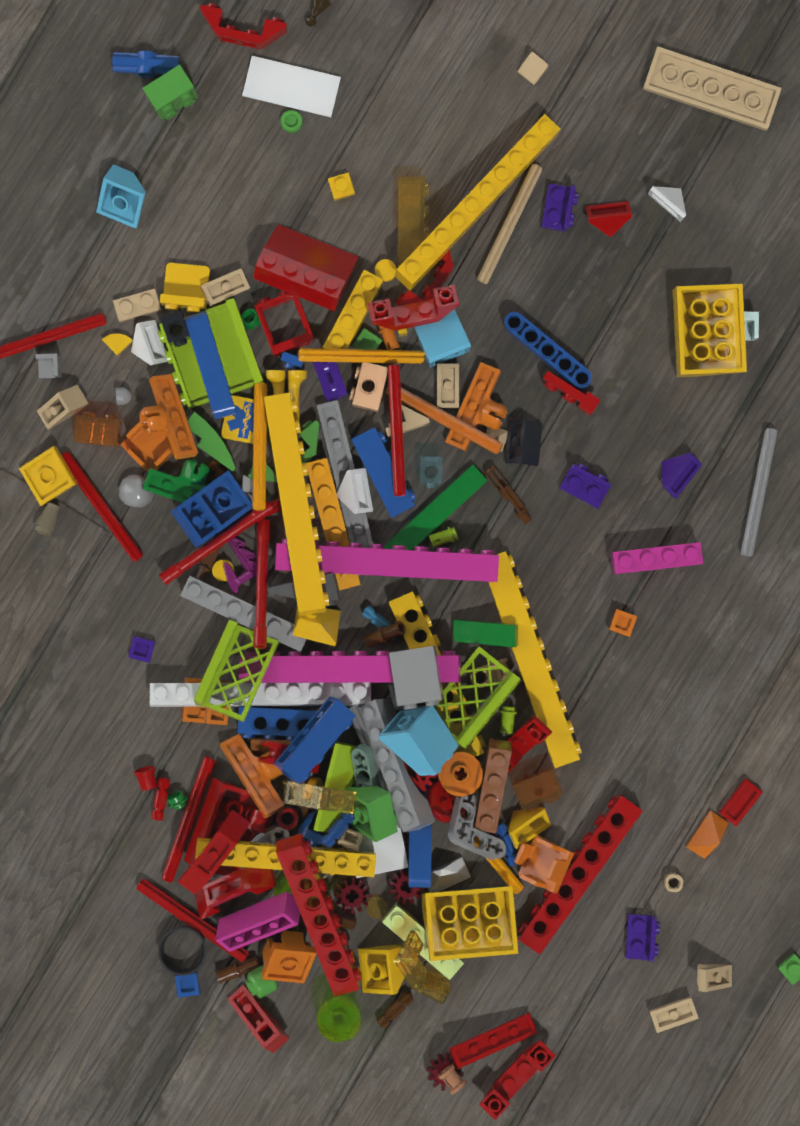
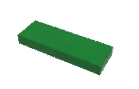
(485, 633)

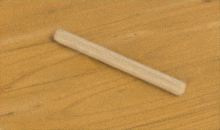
(509, 224)

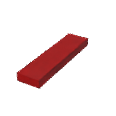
(493, 1040)

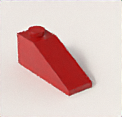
(258, 1019)

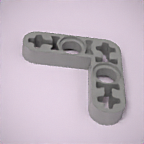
(468, 832)

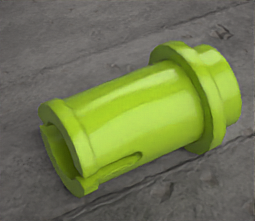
(444, 537)
(507, 719)

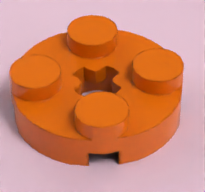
(467, 785)

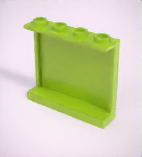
(234, 350)

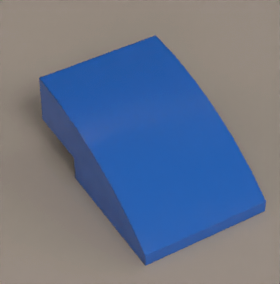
(212, 509)

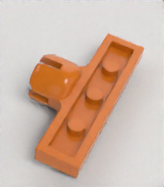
(477, 405)
(169, 417)
(254, 775)

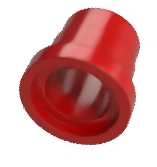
(146, 777)
(257, 822)
(287, 826)

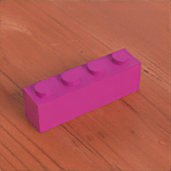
(656, 558)
(258, 921)

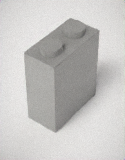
(416, 677)

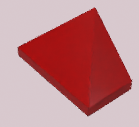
(609, 216)

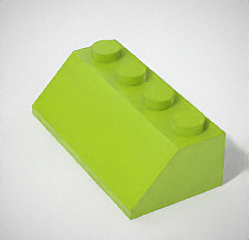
(340, 777)

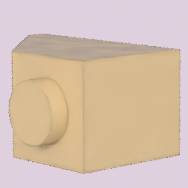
(62, 406)

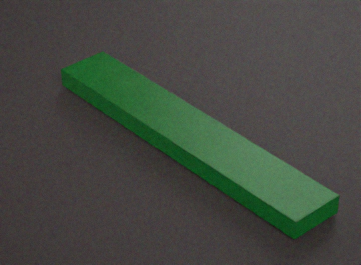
(439, 509)

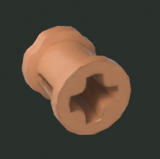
(452, 1079)

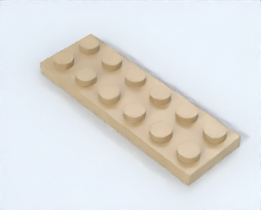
(712, 88)

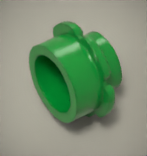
(247, 316)
(177, 800)

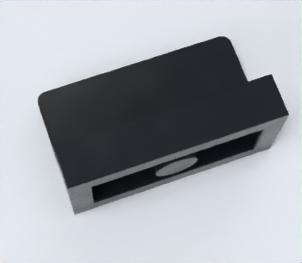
(523, 442)

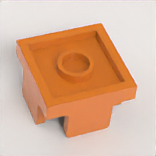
(147, 449)
(543, 863)
(288, 960)

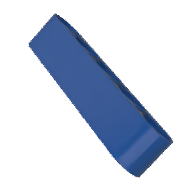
(558, 353)
(210, 365)
(420, 854)

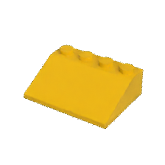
(709, 330)
(470, 923)

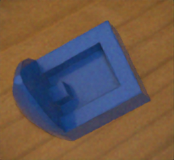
(309, 833)

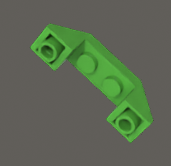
(310, 435)

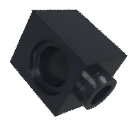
(172, 320)

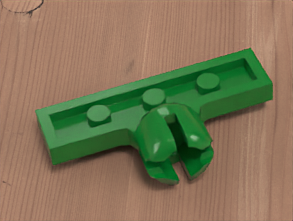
(179, 487)

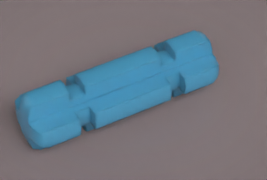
(377, 619)

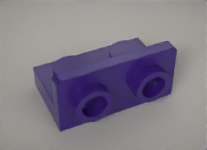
(558, 207)
(330, 380)
(585, 485)
(641, 937)

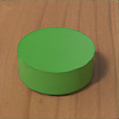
(291, 121)

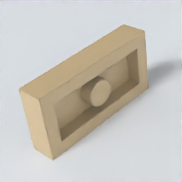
(225, 287)
(137, 305)
(448, 385)
(673, 1014)

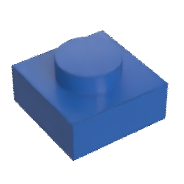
(291, 361)
(187, 985)

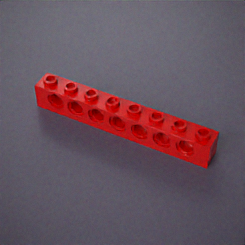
(538, 940)
(340, 980)

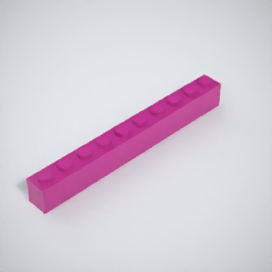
(400, 562)
(339, 667)

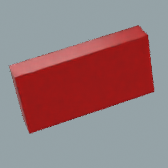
(740, 802)

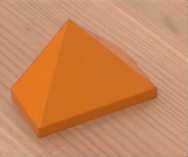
(708, 835)

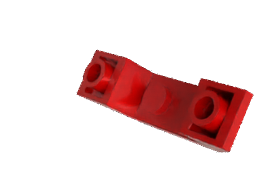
(272, 29)
(441, 275)
(414, 314)
(525, 738)
(214, 853)
(233, 885)
(514, 1077)

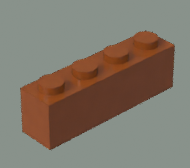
(493, 785)

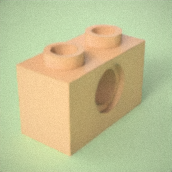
(369, 400)

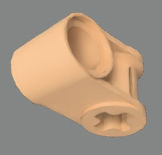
(496, 674)

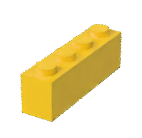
(354, 312)

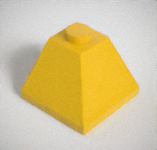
(318, 627)
(378, 969)

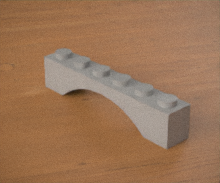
(240, 611)
(408, 802)

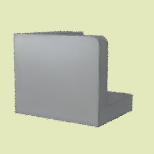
(49, 366)

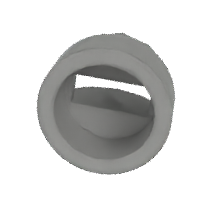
(123, 396)

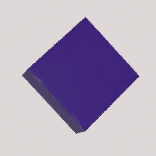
(142, 649)

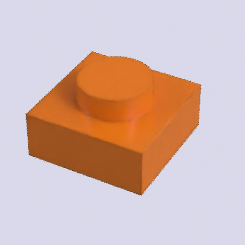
(622, 623)

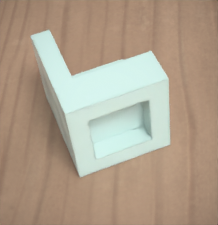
(751, 326)

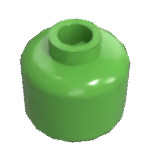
(258, 986)

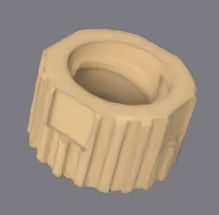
(673, 875)

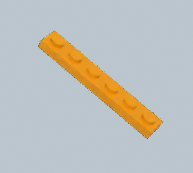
(330, 513)

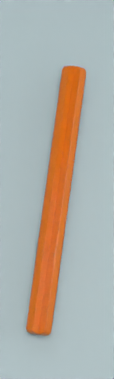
(449, 421)

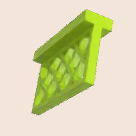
(217, 666)
(491, 704)

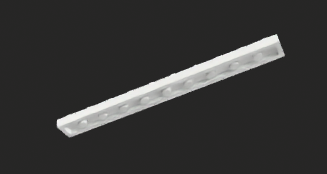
(268, 694)

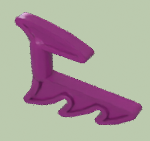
(243, 556)

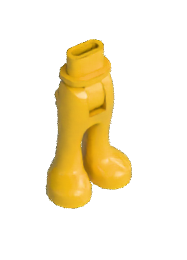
(295, 378)

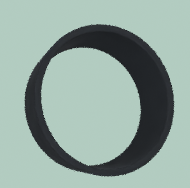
(168, 966)

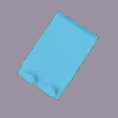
(442, 339)
(420, 739)

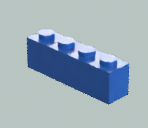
(380, 469)
(315, 740)

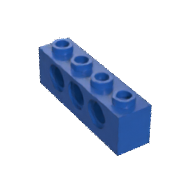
(272, 715)

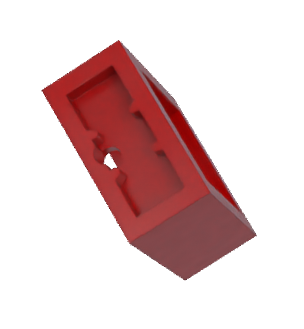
(291, 344)

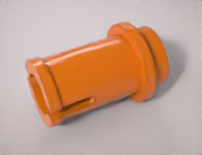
(389, 338)

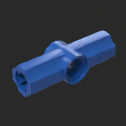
(144, 63)

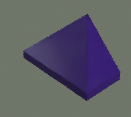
(678, 473)

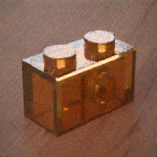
(97, 430)
(537, 789)

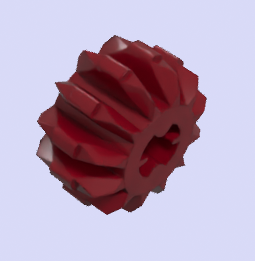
(346, 890)
(402, 892)
(439, 1066)

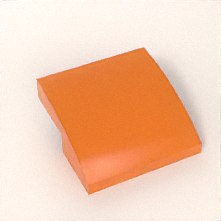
(200, 714)

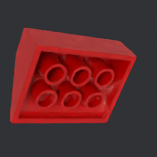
(305, 267)
(219, 802)

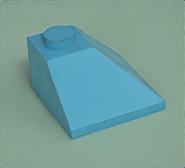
(121, 196)

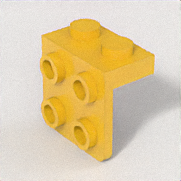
(184, 288)

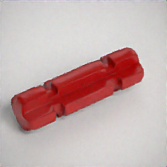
(160, 799)

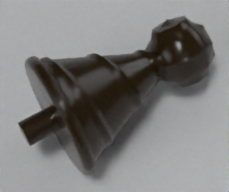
(317, 7)

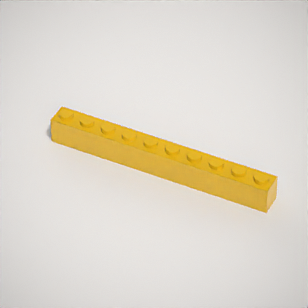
(477, 202)
(294, 504)
(533, 666)

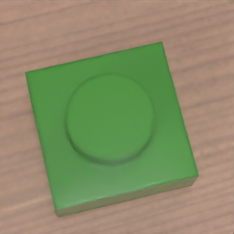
(367, 341)
(791, 968)

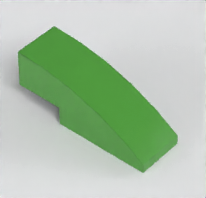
(211, 441)

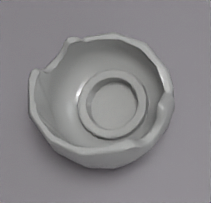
(131, 491)

